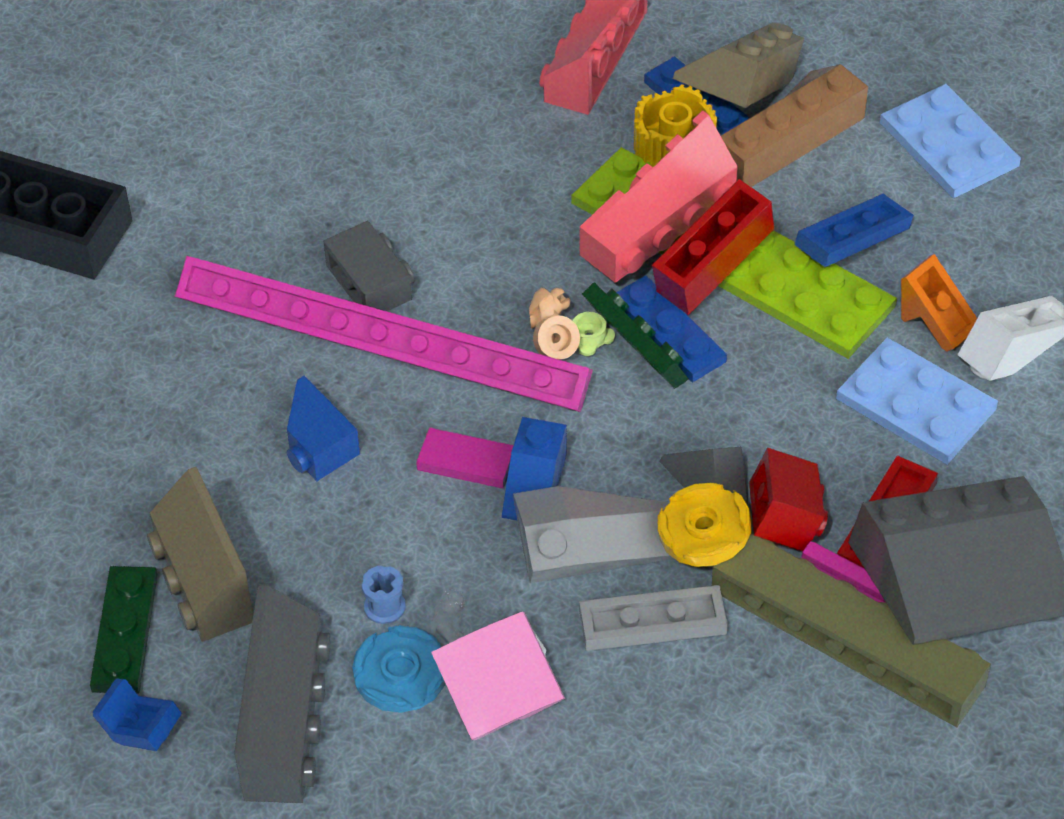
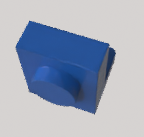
(134, 718)

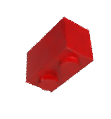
(787, 500)

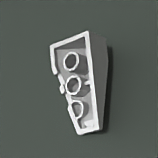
(586, 531)

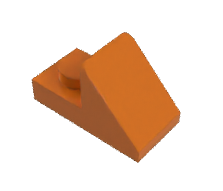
(935, 298)

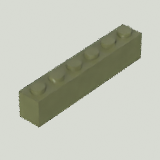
(851, 629)

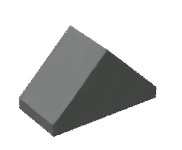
(716, 466)

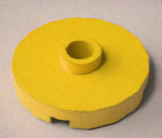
(702, 507)

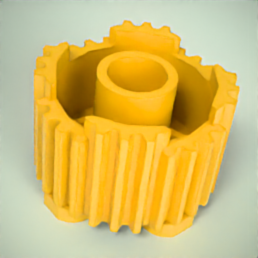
(663, 118)

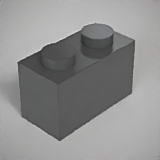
(368, 267)

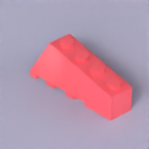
(590, 52)
(660, 202)

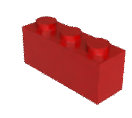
(713, 246)

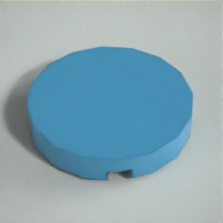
(402, 684)

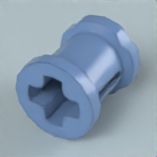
(383, 594)

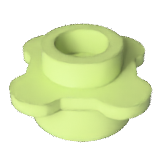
(592, 323)

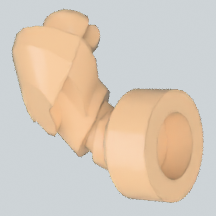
(553, 334)

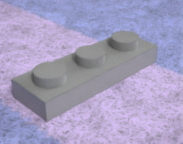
(652, 617)

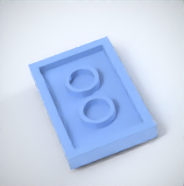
(949, 140)
(917, 400)

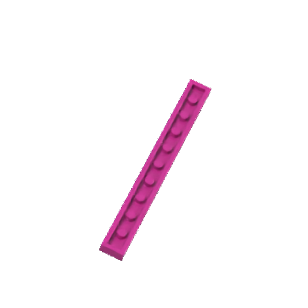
(385, 333)

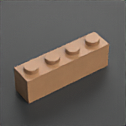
(805, 118)

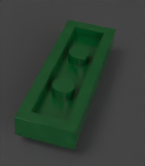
(637, 334)
(124, 627)

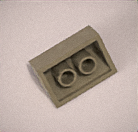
(747, 67)
(200, 559)

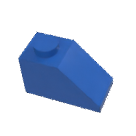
(318, 433)
(535, 460)

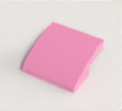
(498, 675)

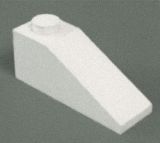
(1012, 337)

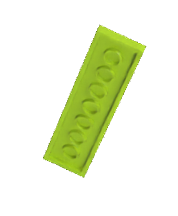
(775, 276)

